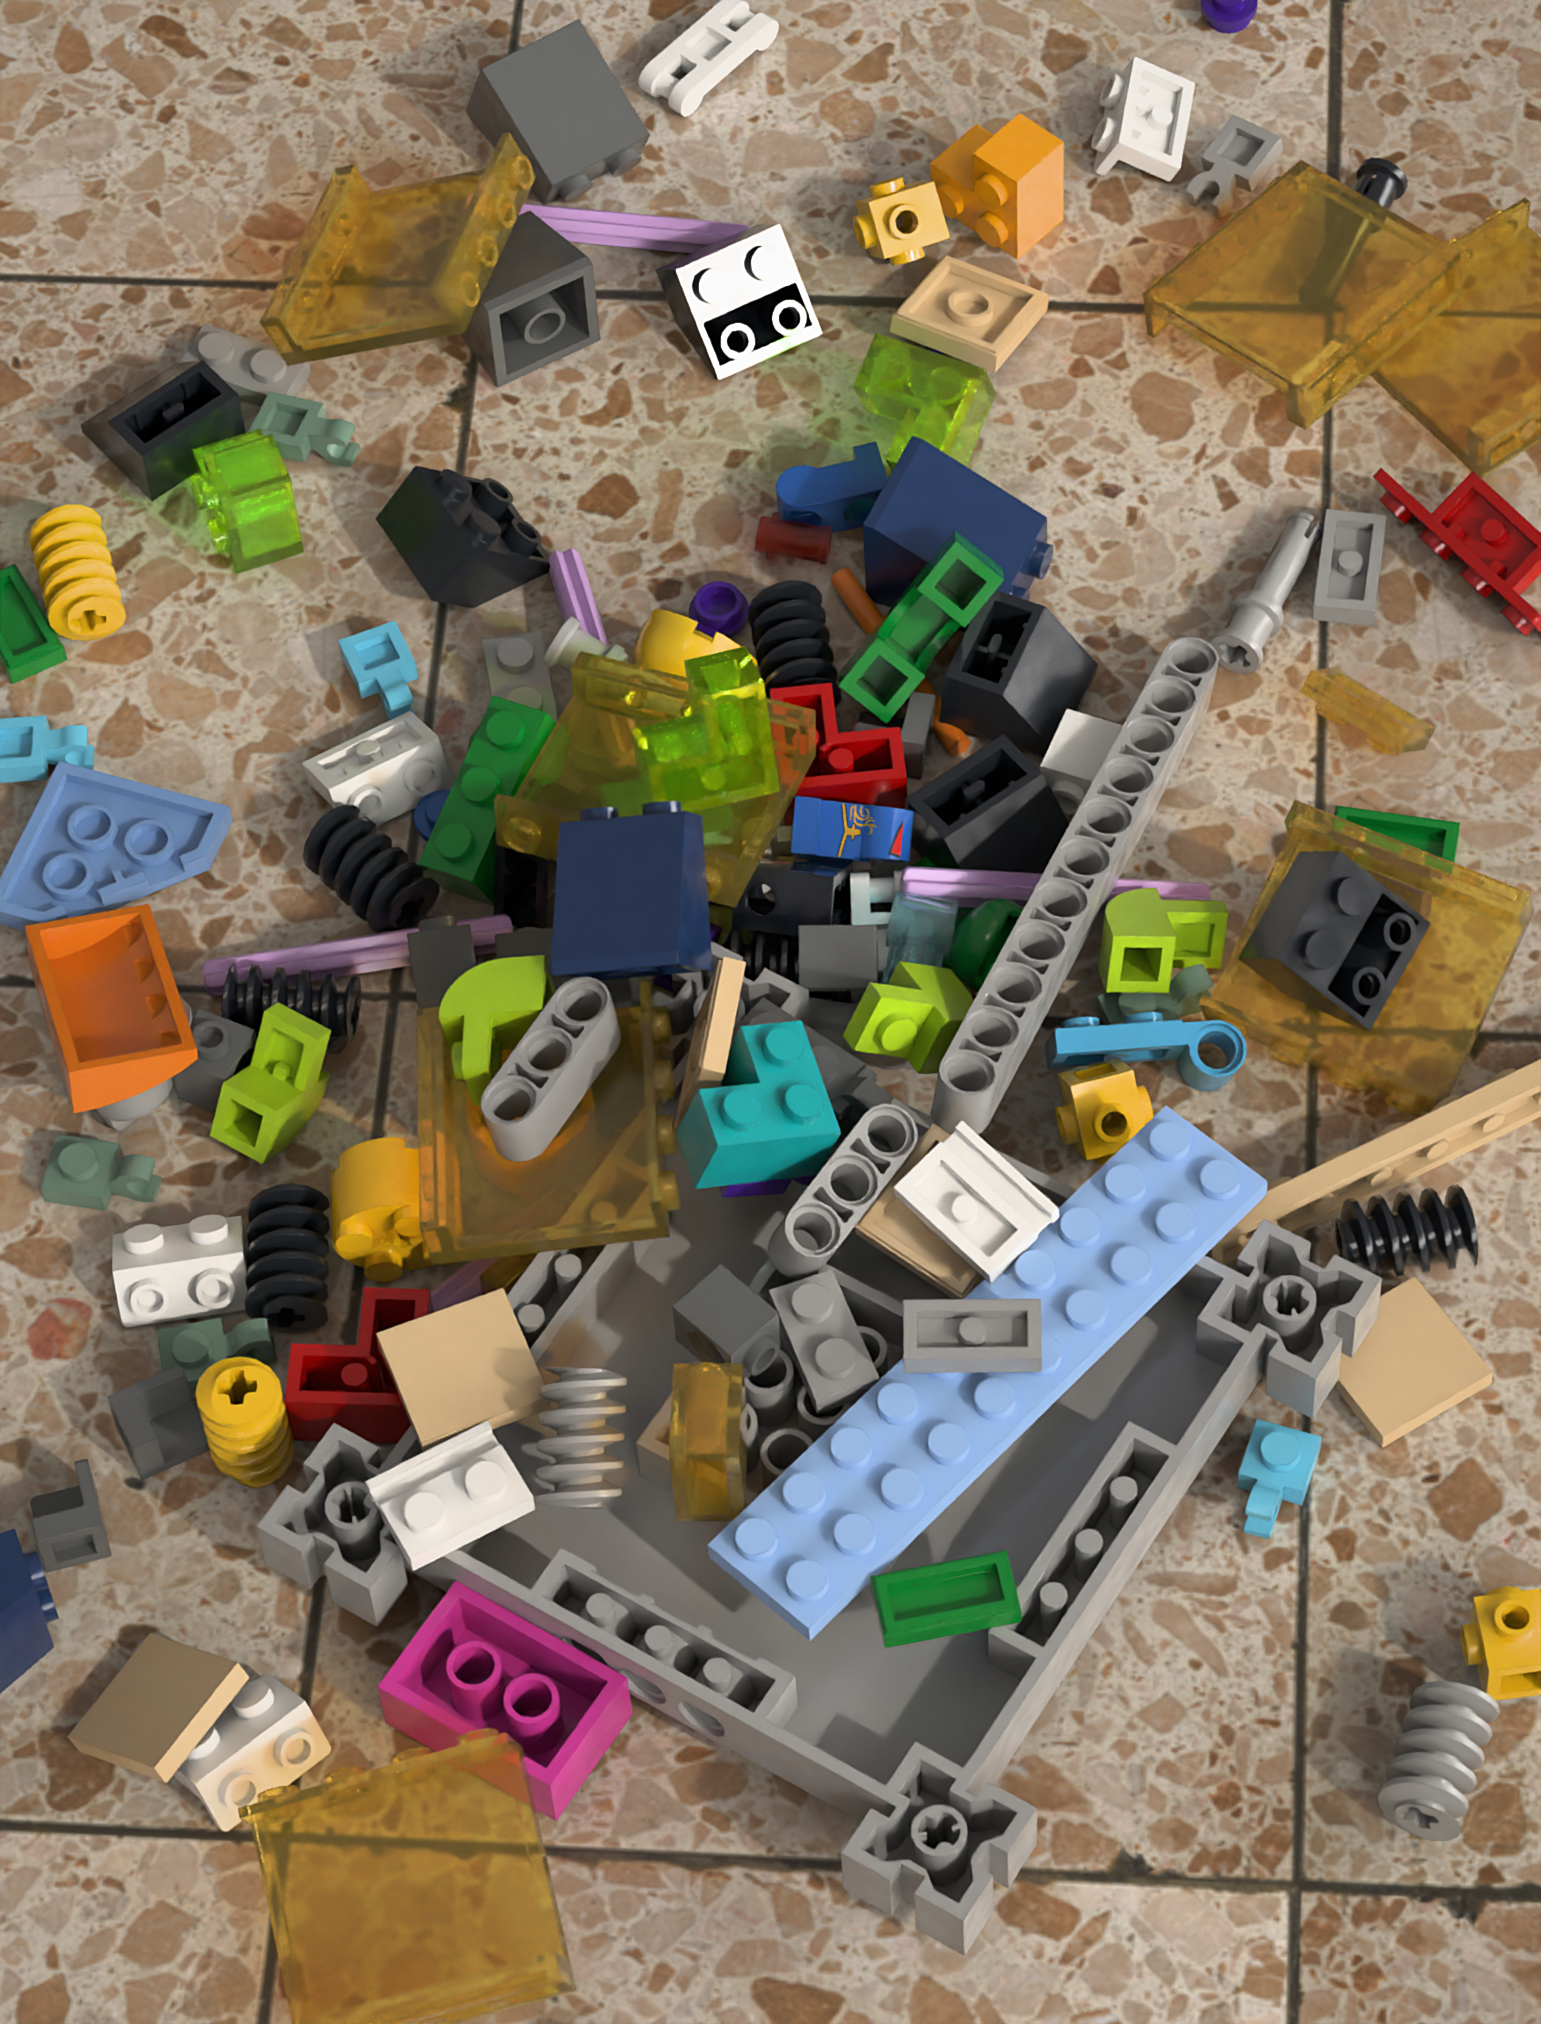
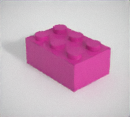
(494, 1670)

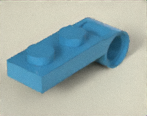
(1149, 1038)

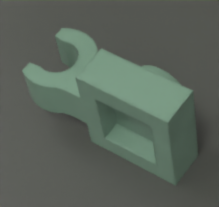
(302, 427)
(1182, 999)
(91, 1170)
(206, 1342)

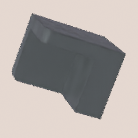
(915, 730)
(838, 958)
(159, 1422)
(70, 1523)

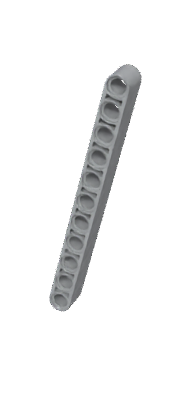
(1074, 887)

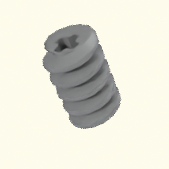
(580, 1437)
(1437, 1758)

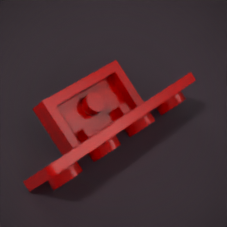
(1485, 535)

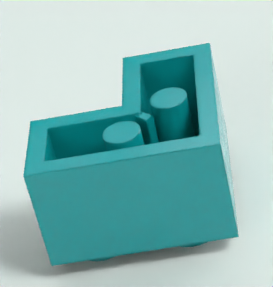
(766, 1118)

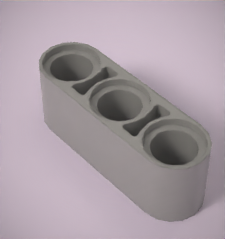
(547, 1097)
(858, 1167)

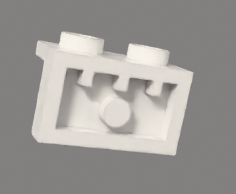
(1143, 120)
(382, 769)

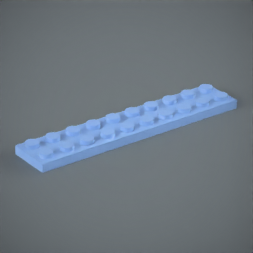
(929, 1435)

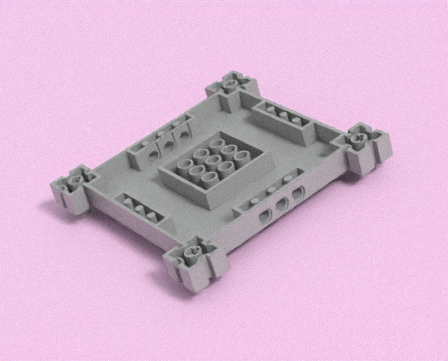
(876, 1731)

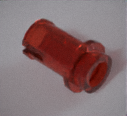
(793, 539)

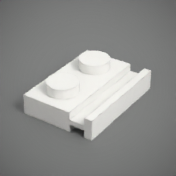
(976, 1202)
(450, 1495)

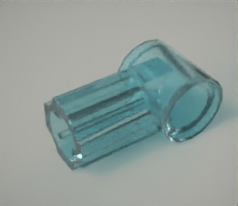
(919, 931)

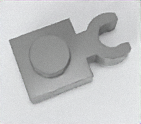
(1234, 158)

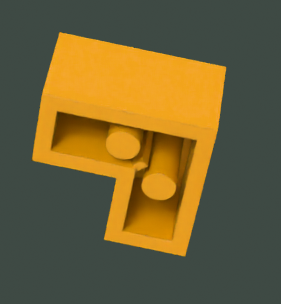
(1003, 183)

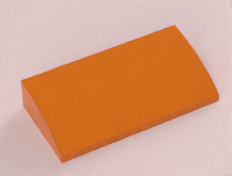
(109, 1004)

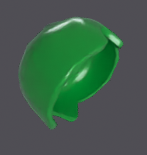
(981, 939)

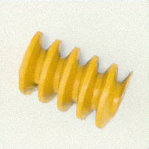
(76, 573)
(245, 1421)

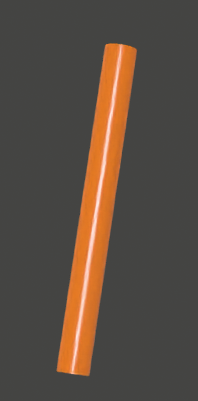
(869, 617)

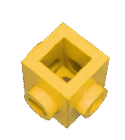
(918, 224)
(1101, 1108)
(1505, 1642)

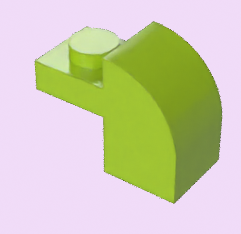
(1153, 935)
(490, 1013)
(910, 1015)
(279, 1091)

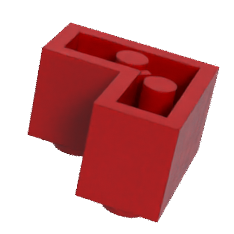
(848, 766)
(352, 1381)

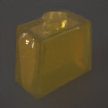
(708, 1441)

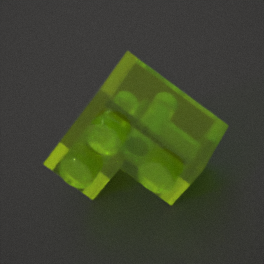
(927, 394)
(250, 500)
(720, 749)

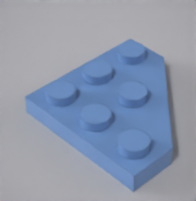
(104, 845)

